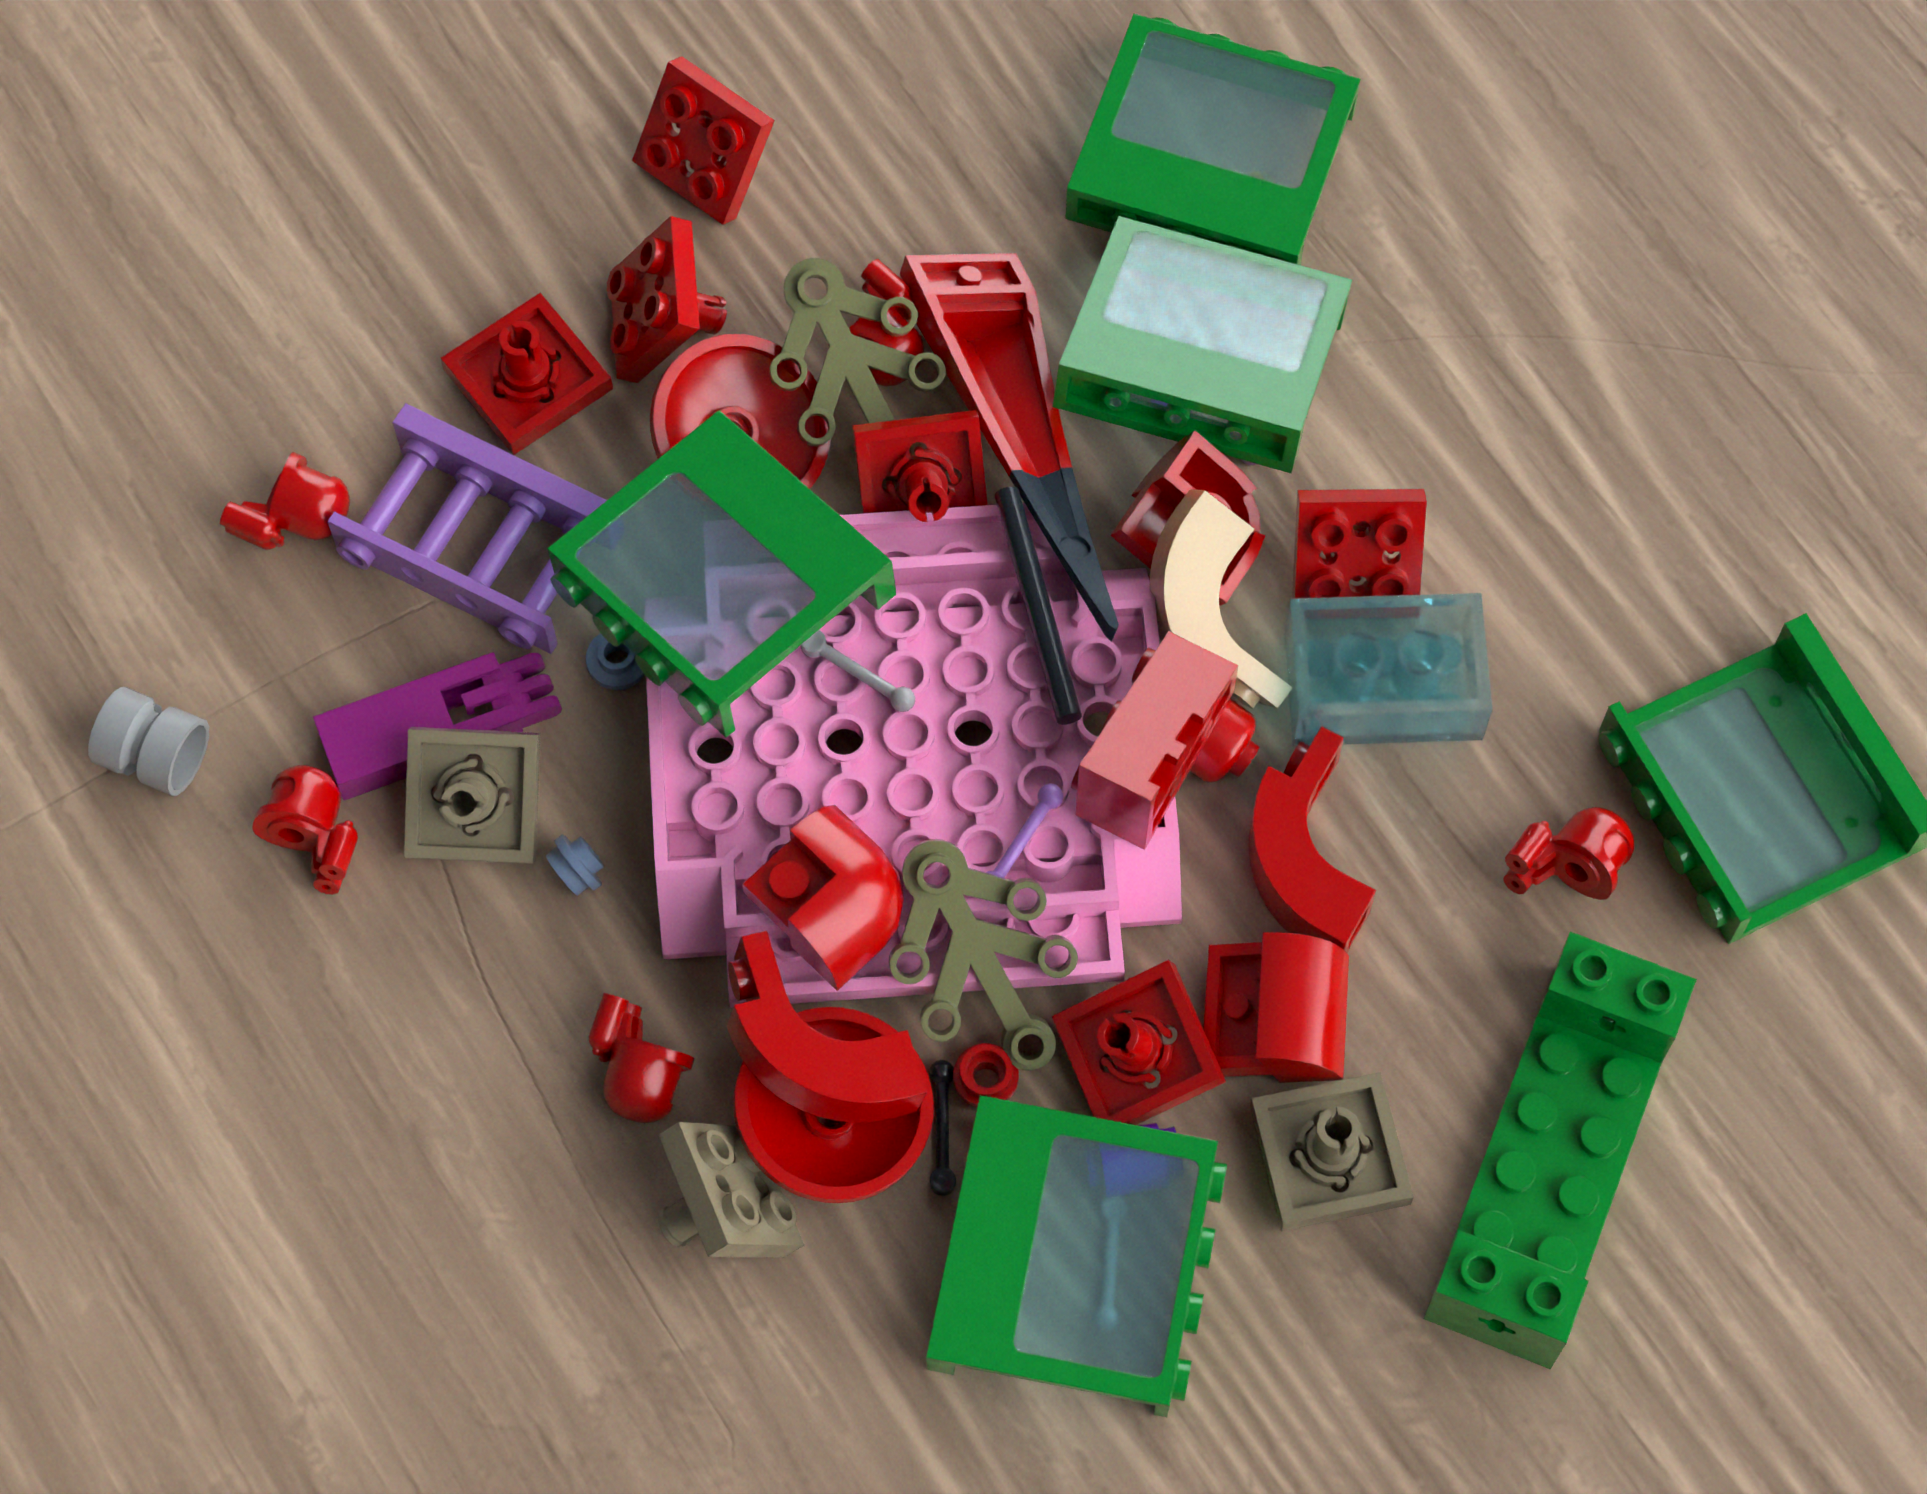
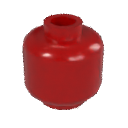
(1228, 745)

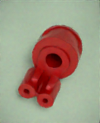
(885, 284)
(298, 503)
(303, 818)
(1582, 854)
(639, 1073)

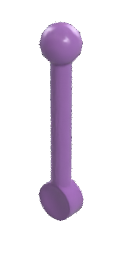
(1049, 797)

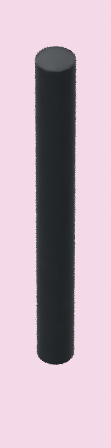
(1038, 606)

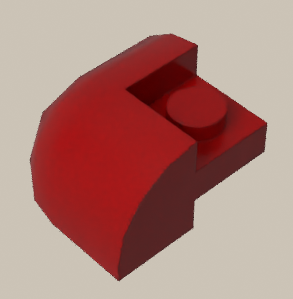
(1195, 466)
(830, 894)

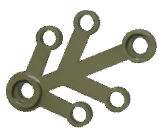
(847, 354)
(974, 944)

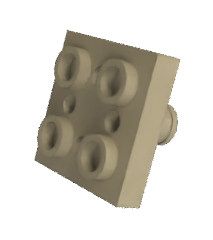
(470, 796)
(1349, 1115)
(724, 1196)

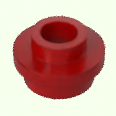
(984, 1057)

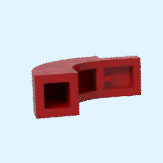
(1288, 870)
(808, 1069)

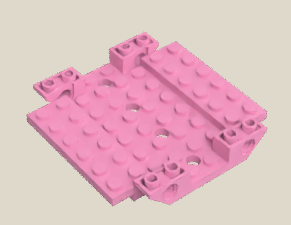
(967, 655)

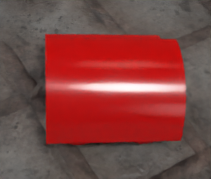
(1278, 1007)

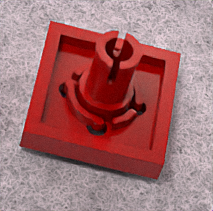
(712, 127)
(658, 301)
(524, 373)
(922, 487)
(1358, 530)
(1135, 1044)

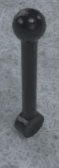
(942, 1178)

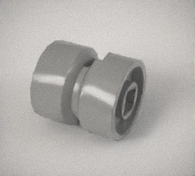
(142, 738)

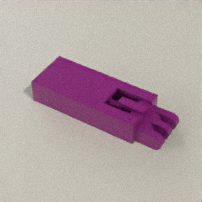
(370, 736)

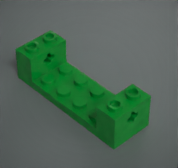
(1559, 1151)

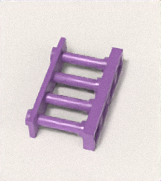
(478, 471)

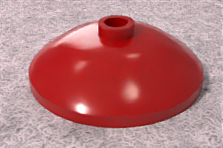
(733, 377)
(834, 1161)

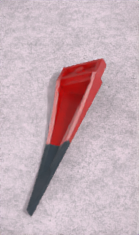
(990, 336)

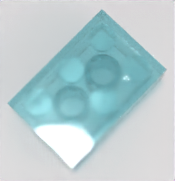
(1388, 668)

